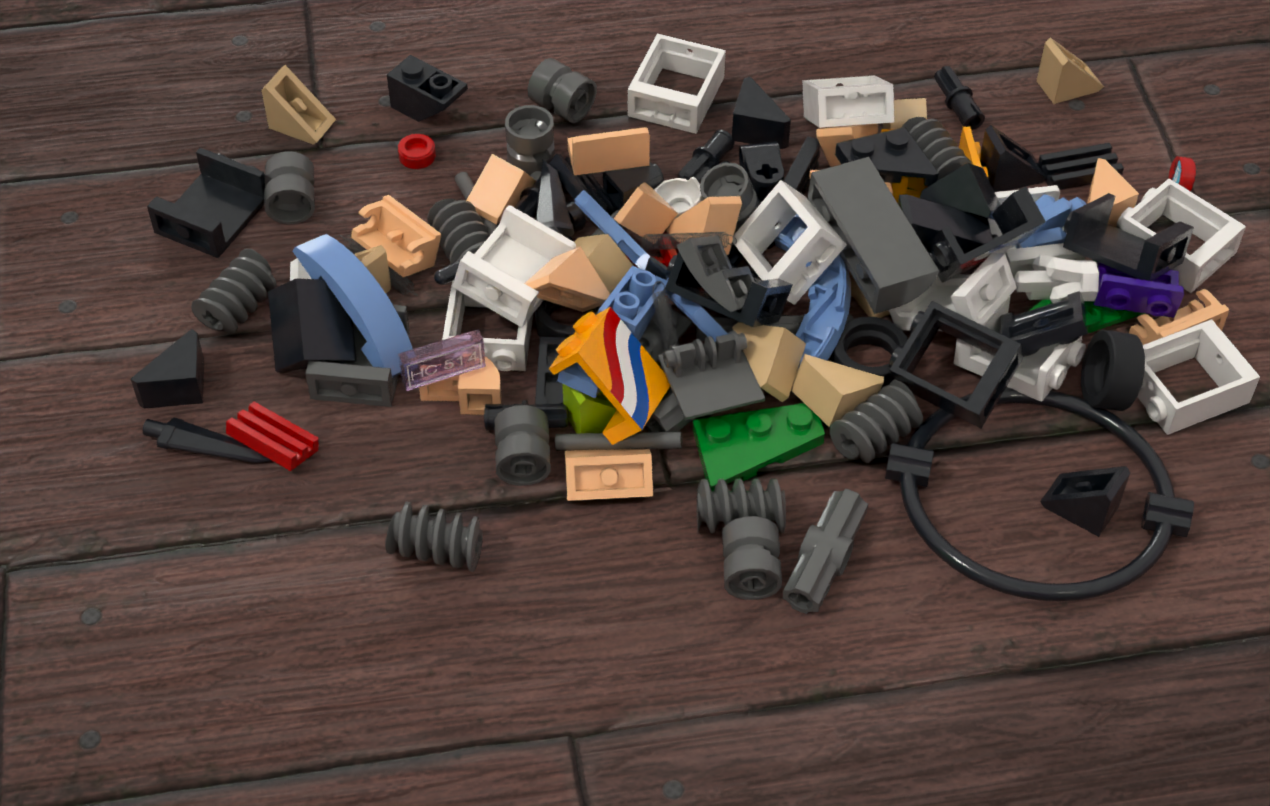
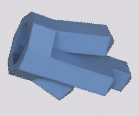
(1055, 215)

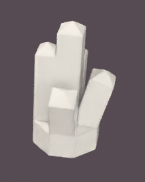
(1058, 277)

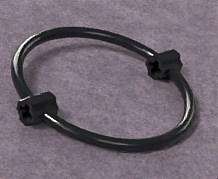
(1161, 513)

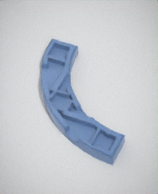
(639, 257)
(828, 299)

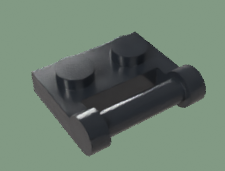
(1047, 325)

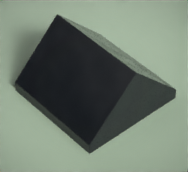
(309, 325)

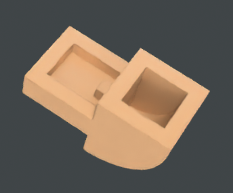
(470, 389)

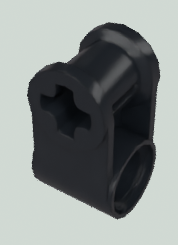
(763, 166)

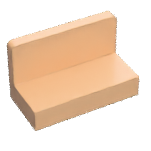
(609, 151)
(608, 474)

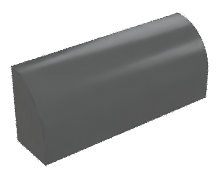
(881, 243)

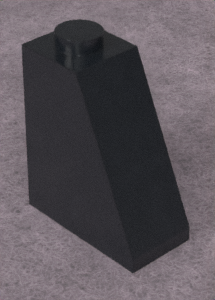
(930, 217)

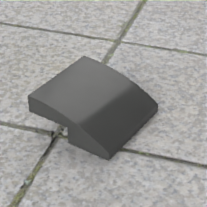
(713, 271)

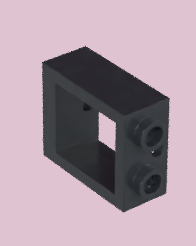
(994, 381)

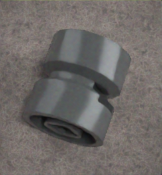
(560, 89)
(529, 137)
(731, 180)
(289, 188)
(522, 445)
(751, 558)

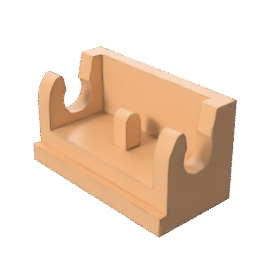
(406, 238)
(1185, 318)

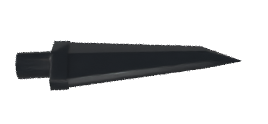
(552, 206)
(192, 438)

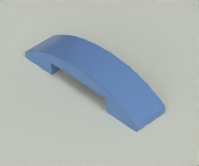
(360, 297)

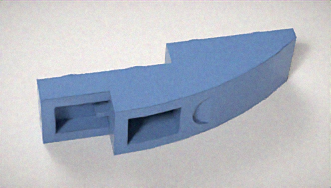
(634, 306)

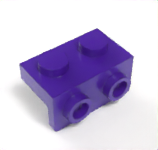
(1129, 293)

